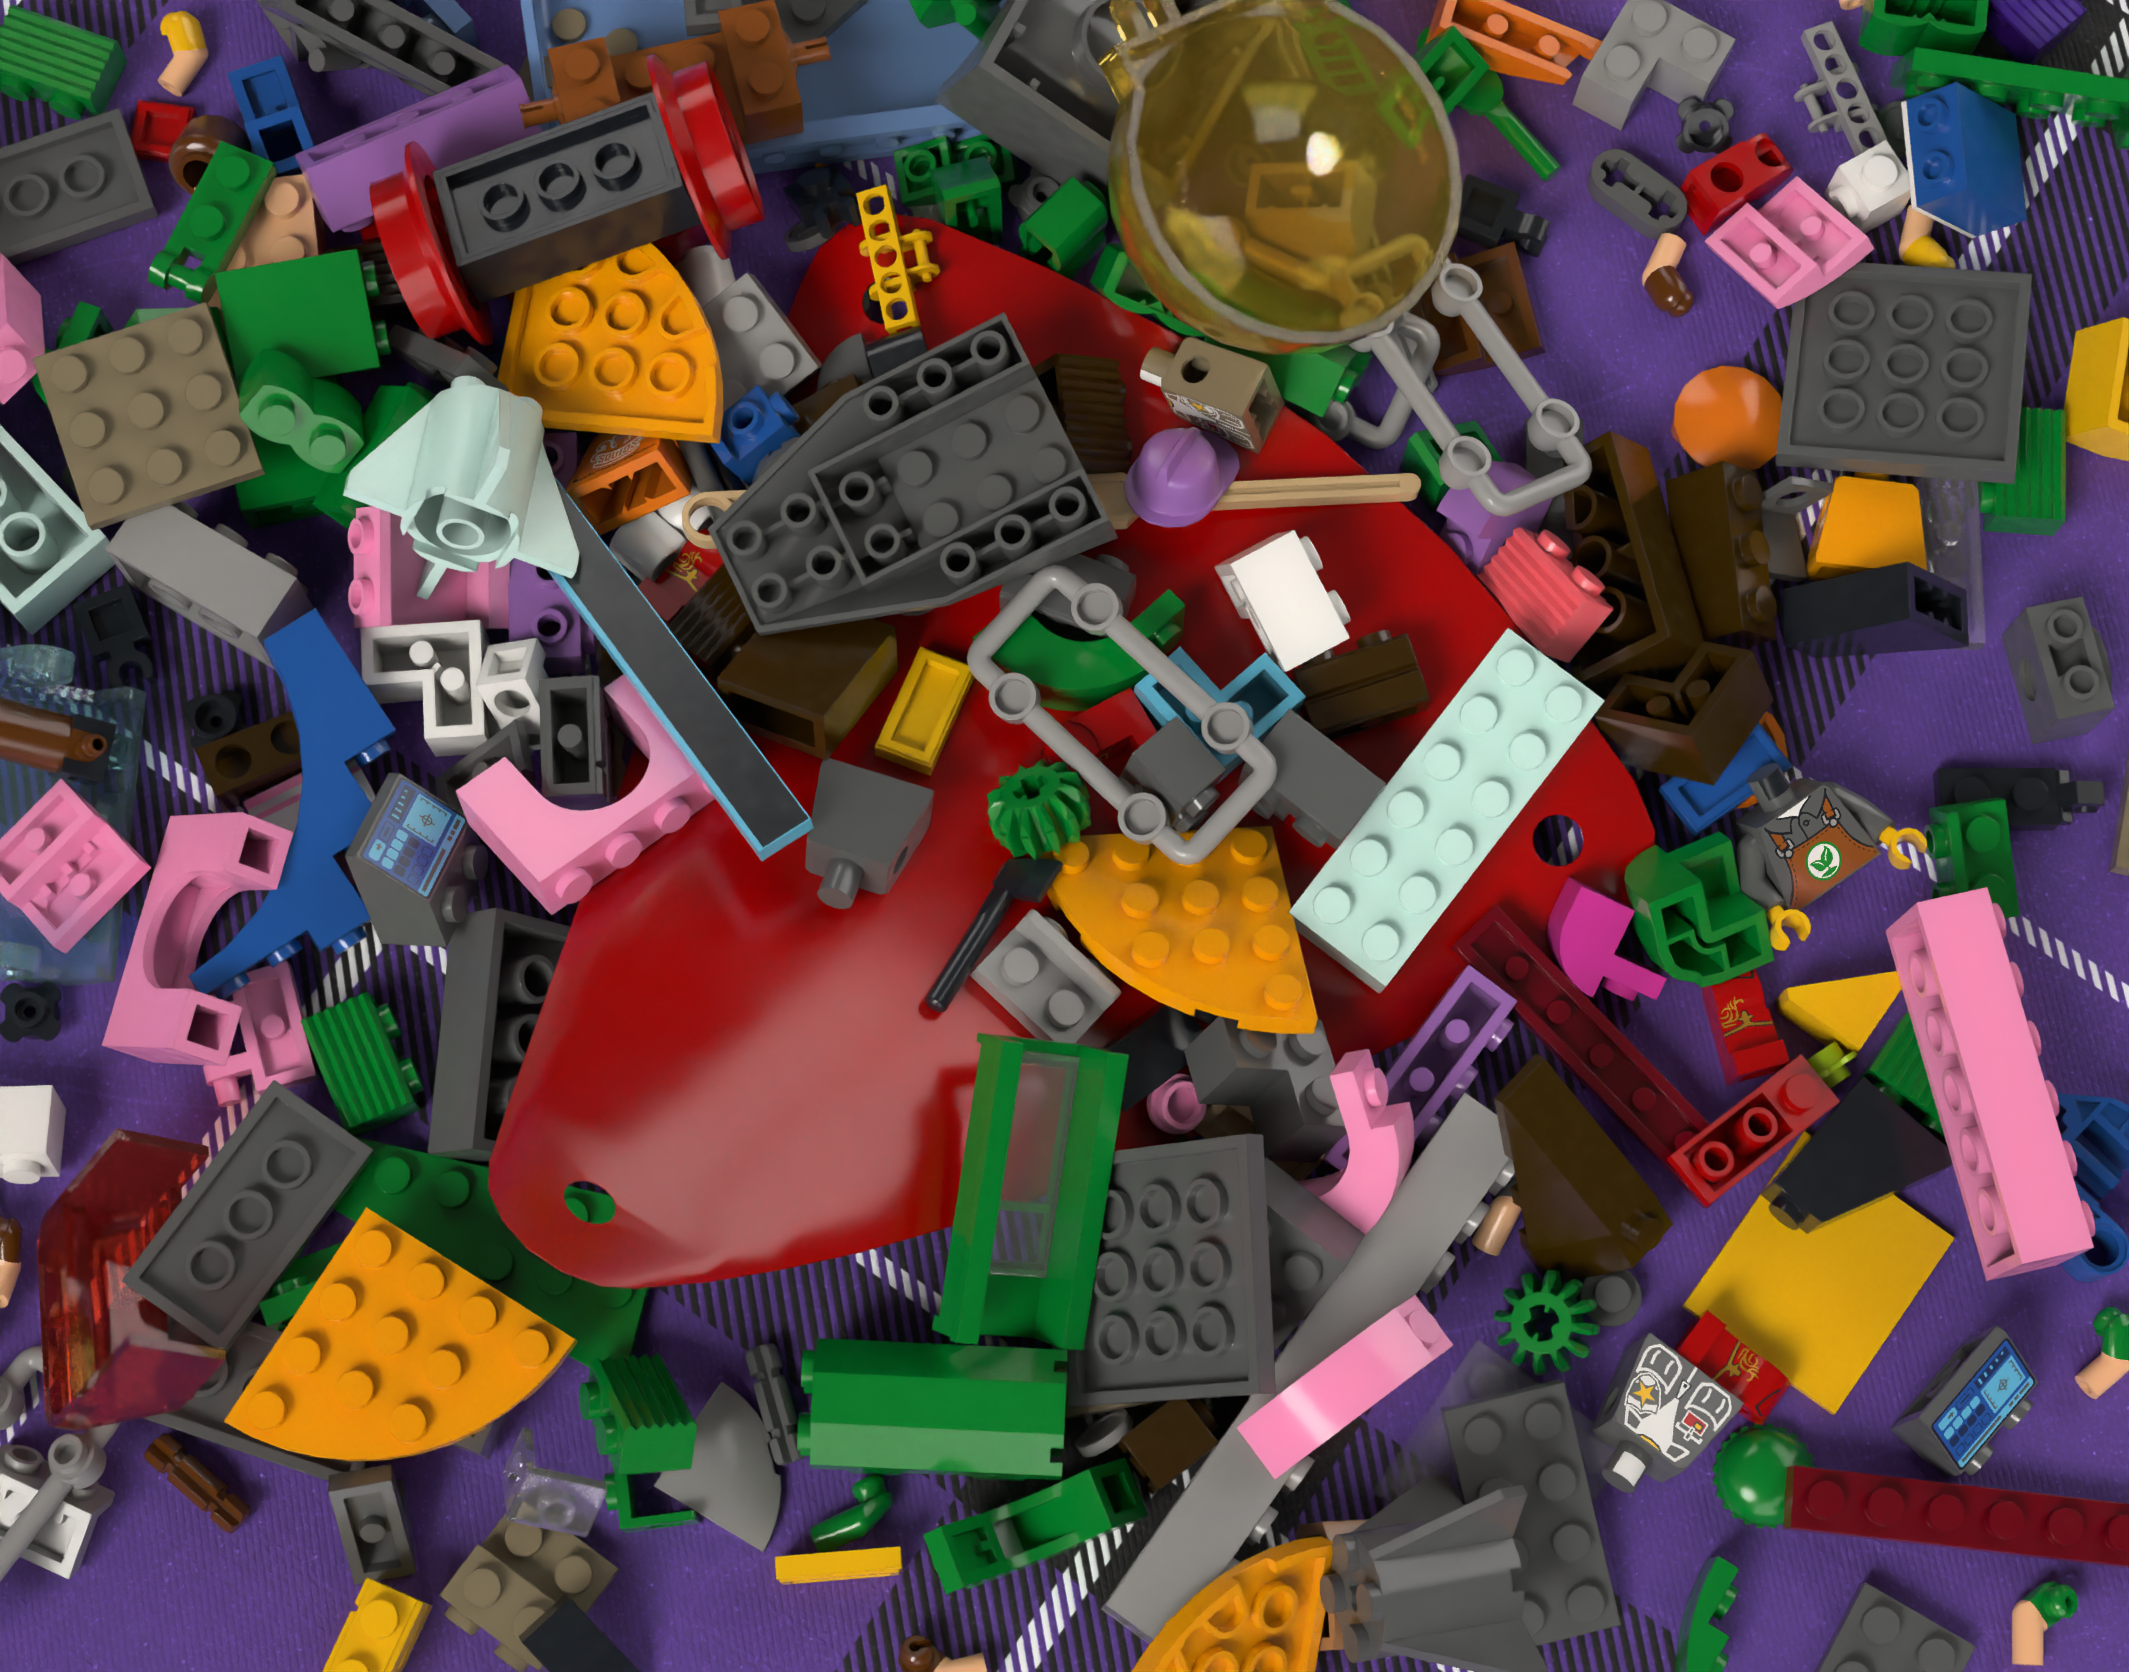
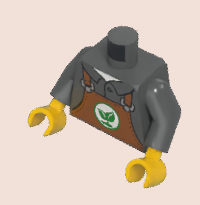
(1806, 843)

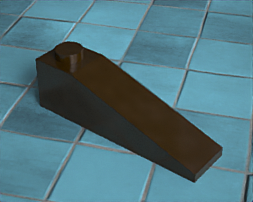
(1575, 1188)

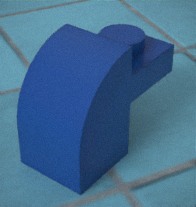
(272, 113)

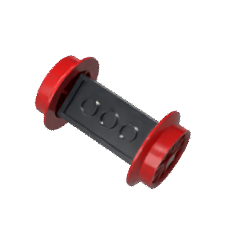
(564, 199)

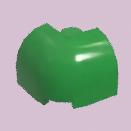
(1695, 913)

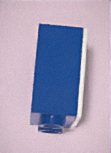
(1963, 160)

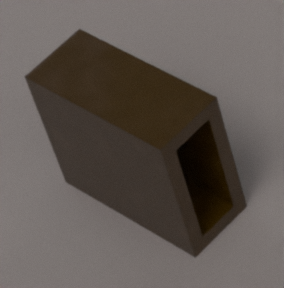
(810, 682)

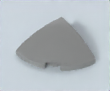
(730, 1471)

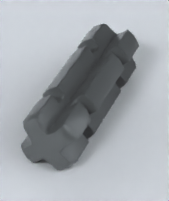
(774, 1402)

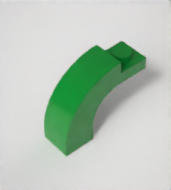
(1086, 673)
(1035, 1527)

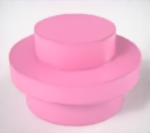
(1175, 1105)

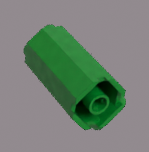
(934, 1409)

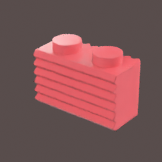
(1545, 593)

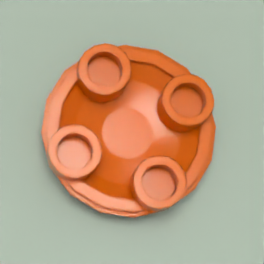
(1728, 418)

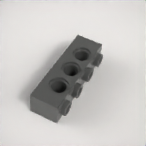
(389, 40)

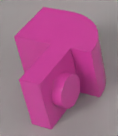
(1584, 941)

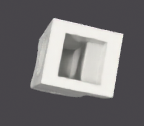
(511, 684)

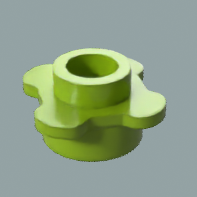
(1830, 1064)

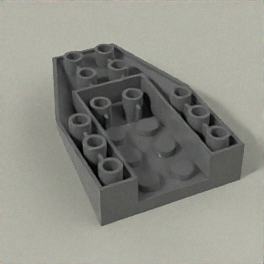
(913, 493)

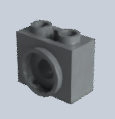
(2059, 670)

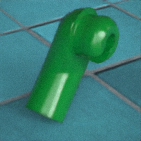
(856, 1521)

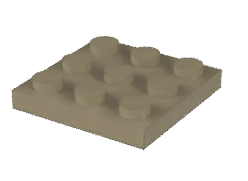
(148, 416)

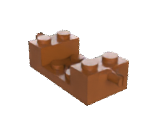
(748, 57)

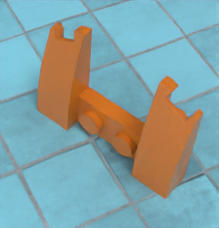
(1515, 38)

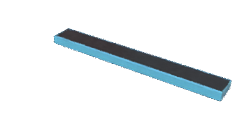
(679, 694)

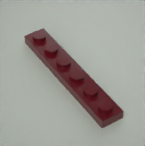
(1582, 1038)
(1956, 1516)

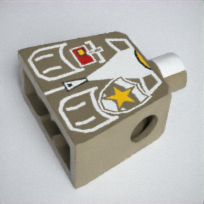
(1217, 390)

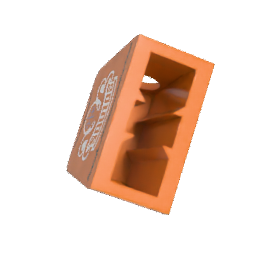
(628, 479)

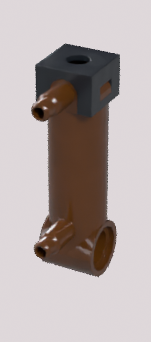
(54, 742)

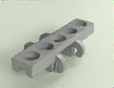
(1828, 80)

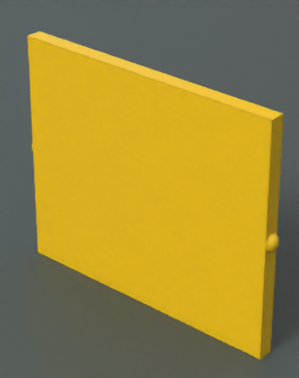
(1822, 1297)

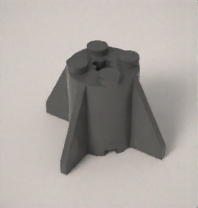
(1434, 1582)

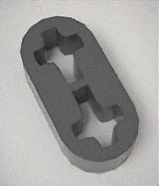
(1636, 194)

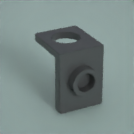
(1780, 526)

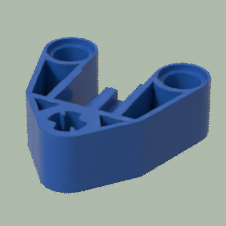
(2106, 1126)

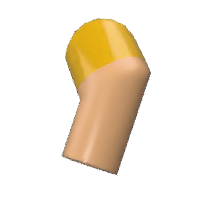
(188, 48)
(1918, 246)

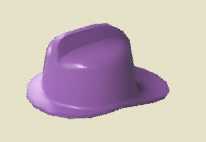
(1180, 476)

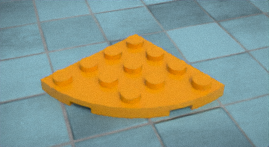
(617, 351)
(1192, 933)
(395, 1355)
(1250, 1617)

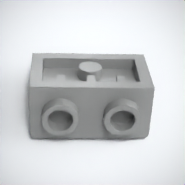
(1046, 980)
(67, 1532)

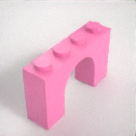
(569, 851)
(196, 872)

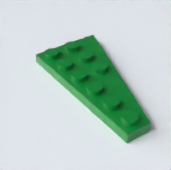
(453, 1213)

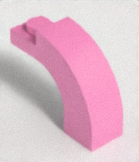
(1378, 1143)
(1344, 1386)

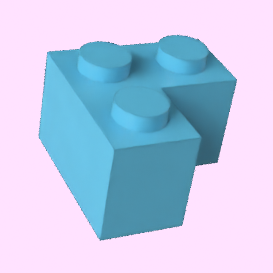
(1260, 690)

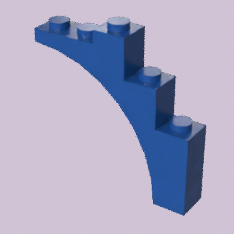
(335, 727)

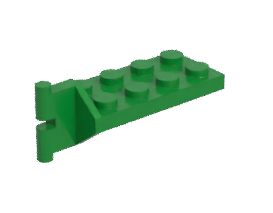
(2028, 87)

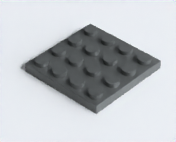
(1907, 373)
(1180, 1278)

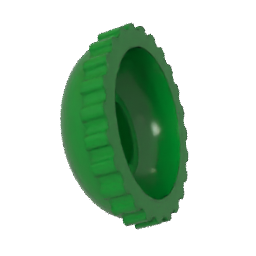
(1753, 1472)

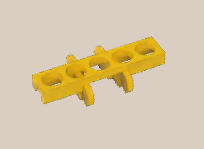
(903, 286)

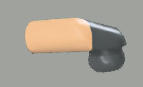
(1497, 1222)

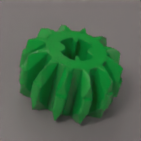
(1039, 809)
(1528, 1311)

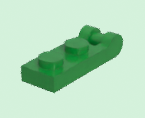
(213, 222)

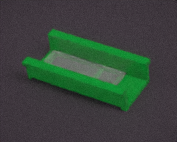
(1032, 1191)

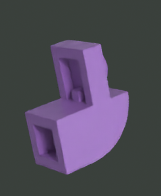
(1476, 532)

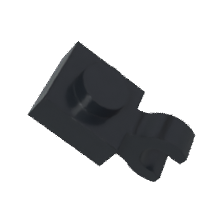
(1491, 214)

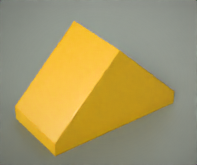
(1840, 1008)

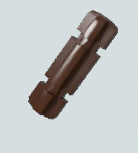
(197, 1483)

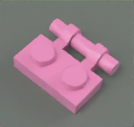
(271, 1035)

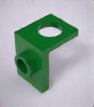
(622, 1497)

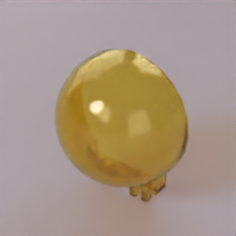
(1277, 170)

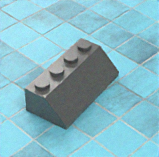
(490, 1007)

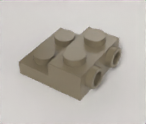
(517, 1579)

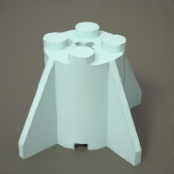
(470, 484)

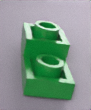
(916, 160)
(1698, 1641)

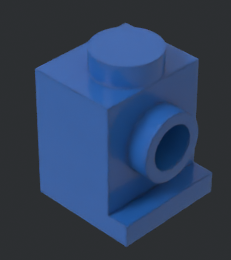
(753, 429)

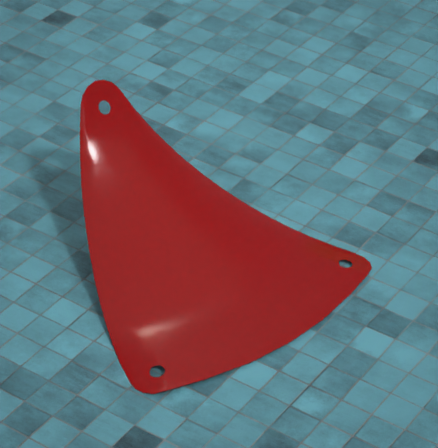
(769, 1062)

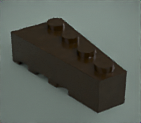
(1630, 547)

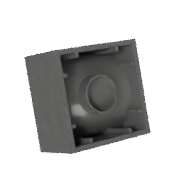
(1041, 87)

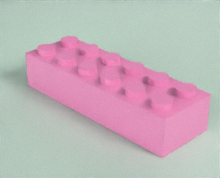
(1990, 1084)

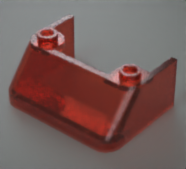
(100, 1338)

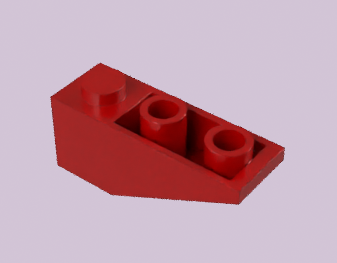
(1753, 1130)

